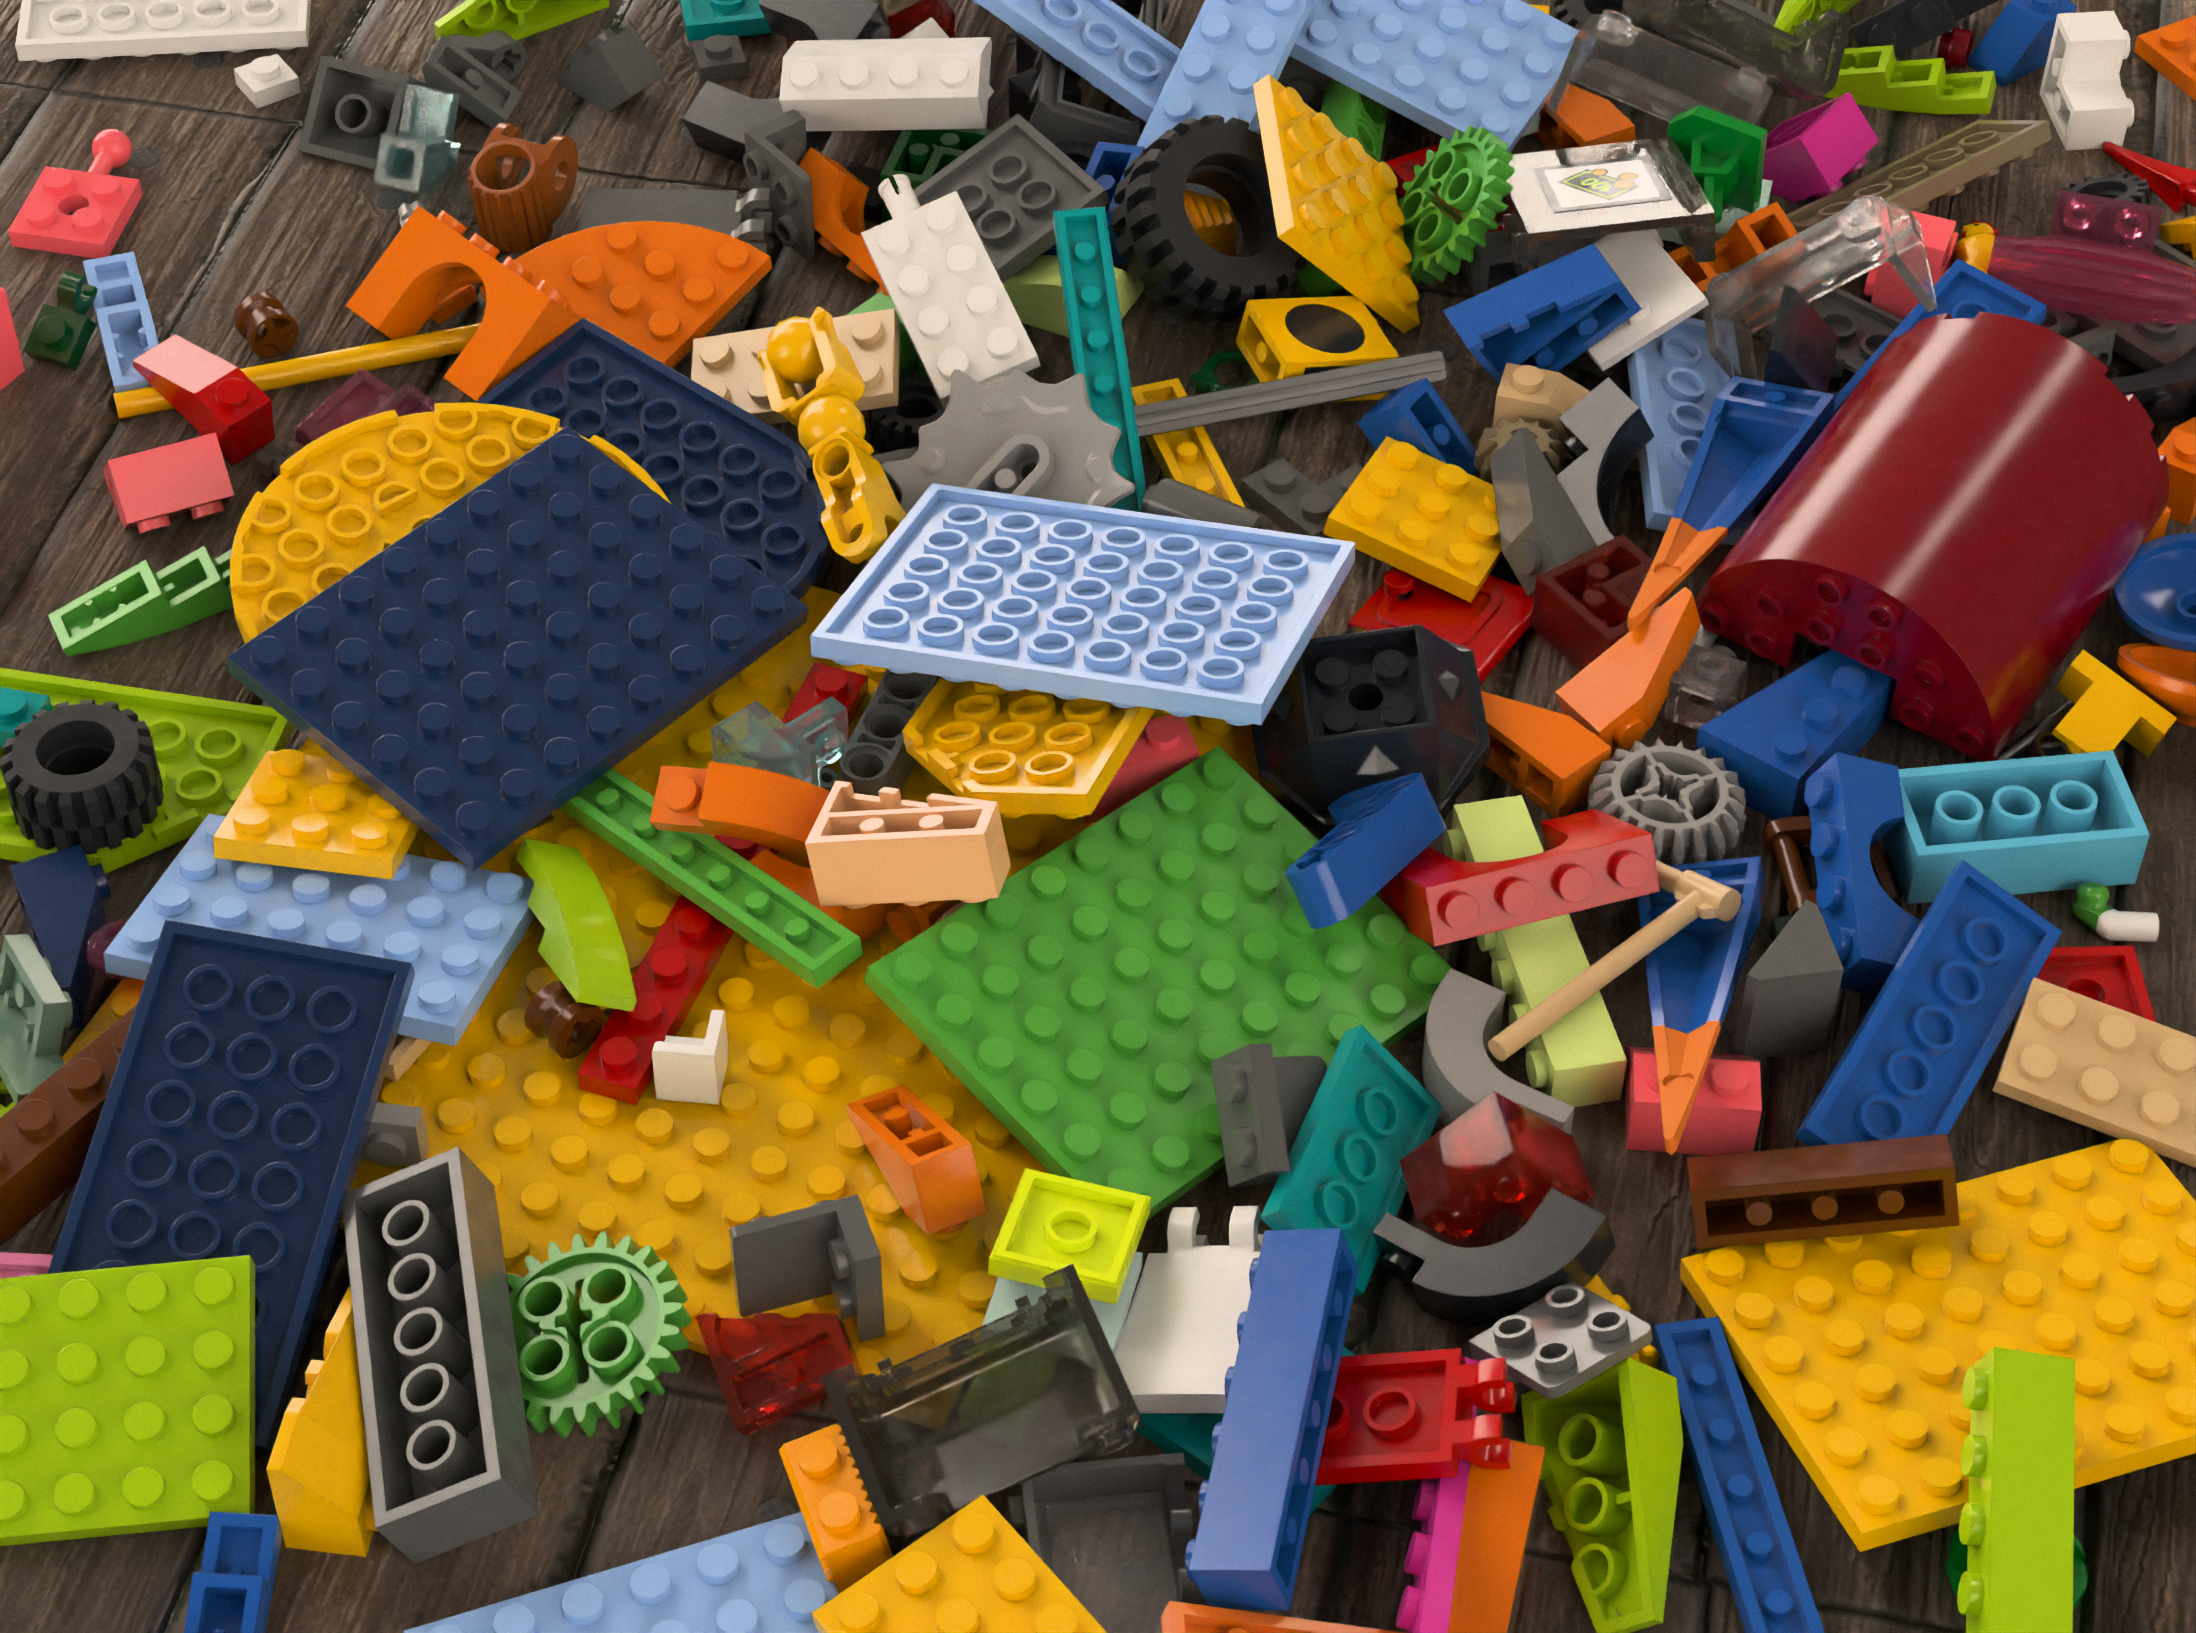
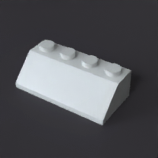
(888, 83)

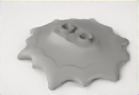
(1004, 432)

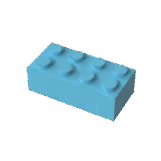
(2019, 824)

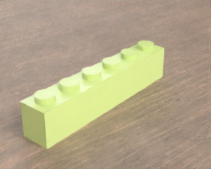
(1580, 1053)

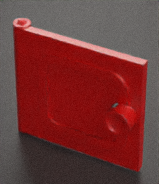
(1485, 625)

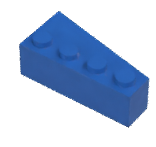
(1796, 727)

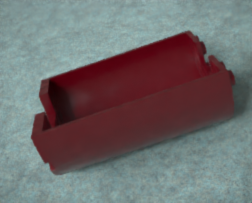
(1952, 524)

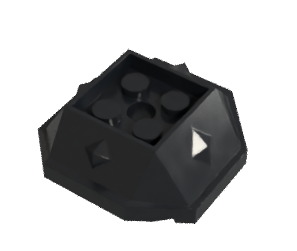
(1420, 720)

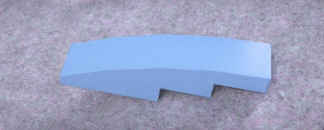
(121, 316)

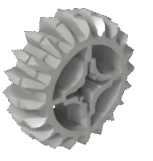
(1676, 796)

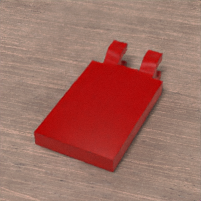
(1414, 1417)

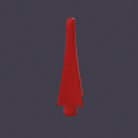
(2170, 182)

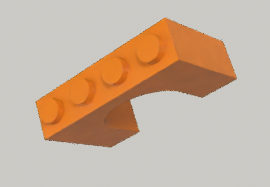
(434, 260)

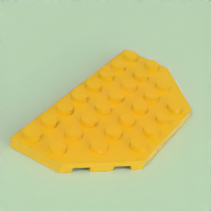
(1022, 746)

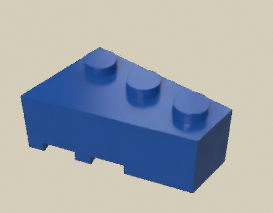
(1545, 314)

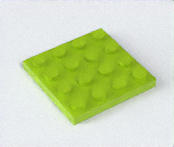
(126, 1399)

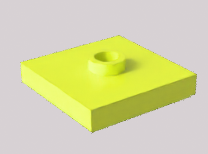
(1067, 1223)

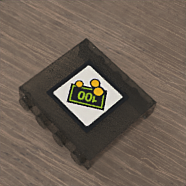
(1604, 193)

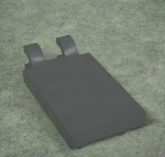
(704, 208)

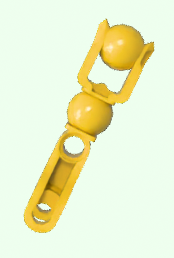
(832, 430)

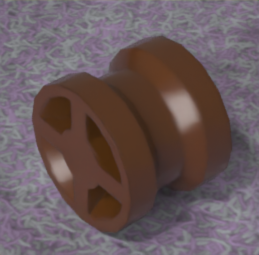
(265, 325)
(566, 1023)

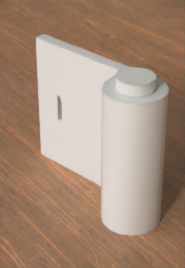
(1656, 285)

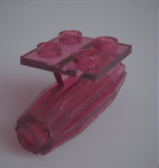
(2098, 263)

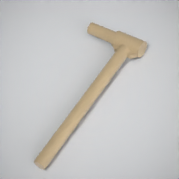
(1694, 897)

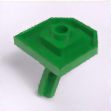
(1723, 156)

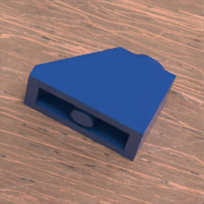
(2019, 39)
(1421, 419)

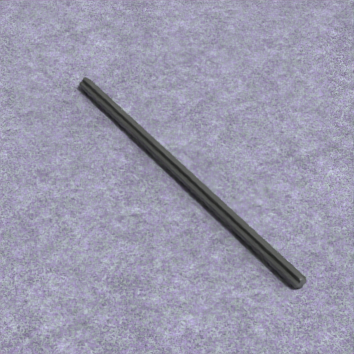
(1272, 396)

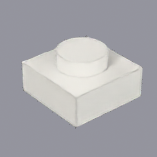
(267, 80)

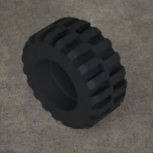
(1167, 249)

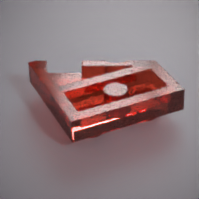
(774, 1362)

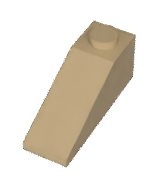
(1539, 396)

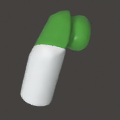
(2110, 923)

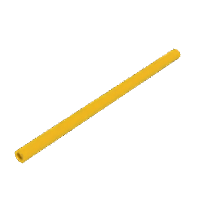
(321, 366)

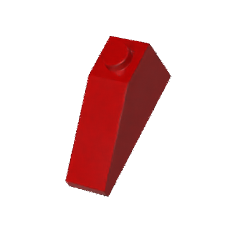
(210, 395)

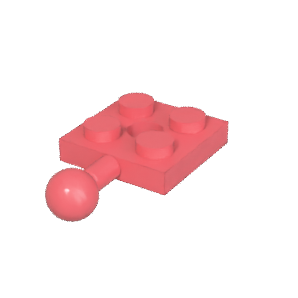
(99, 201)

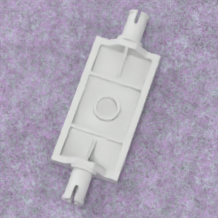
(947, 290)

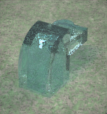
(424, 148)
(794, 749)

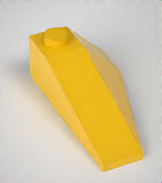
(321, 1452)

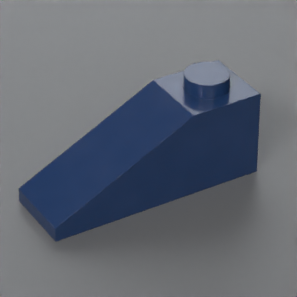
(63, 910)

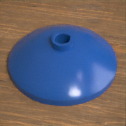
(2160, 591)

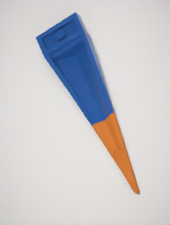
(1745, 451)
(1694, 983)

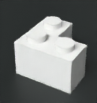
(2084, 81)

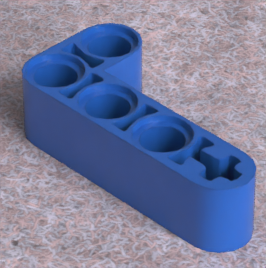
(1373, 840)

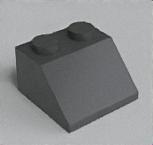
(351, 110)

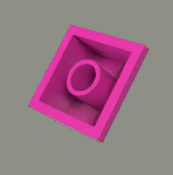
(1817, 149)

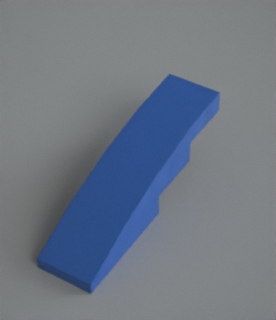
(235, 1574)

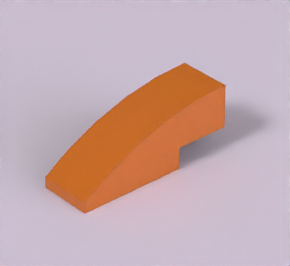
(1494, 1541)

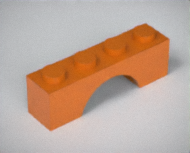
(840, 213)

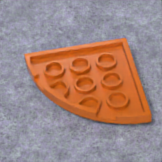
(649, 280)

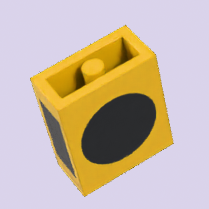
(1310, 336)

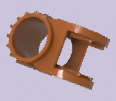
(523, 214)

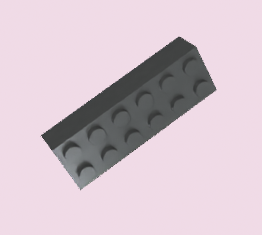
(437, 1357)

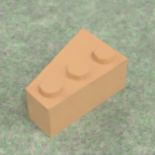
(905, 849)

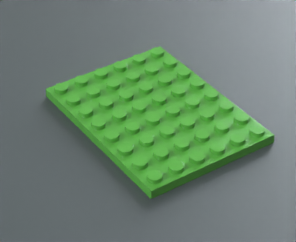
(1136, 961)

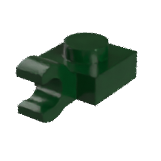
(64, 330)

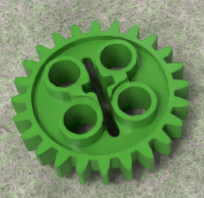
(1469, 177)
(638, 1323)

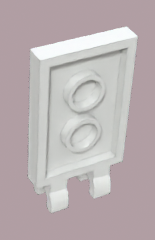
(1187, 1315)

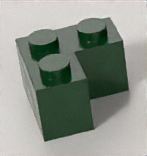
(925, 153)

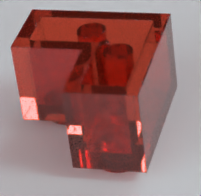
(1588, 599)
(1491, 1162)

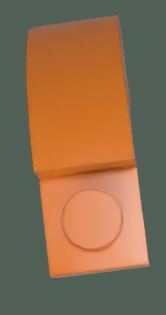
(740, 805)

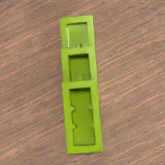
(1911, 85)
(579, 925)

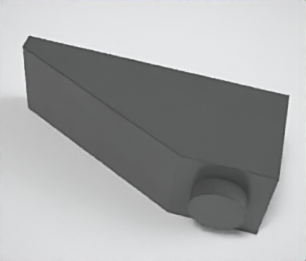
(1534, 512)

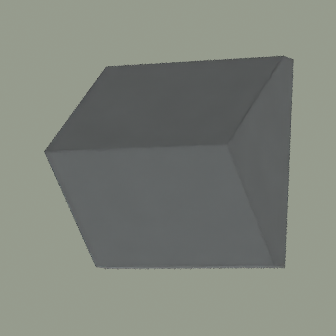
(1791, 991)

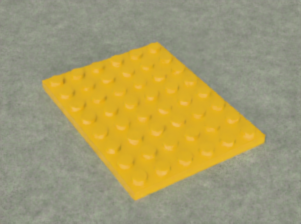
(1872, 1333)

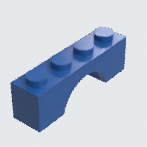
(1849, 810)

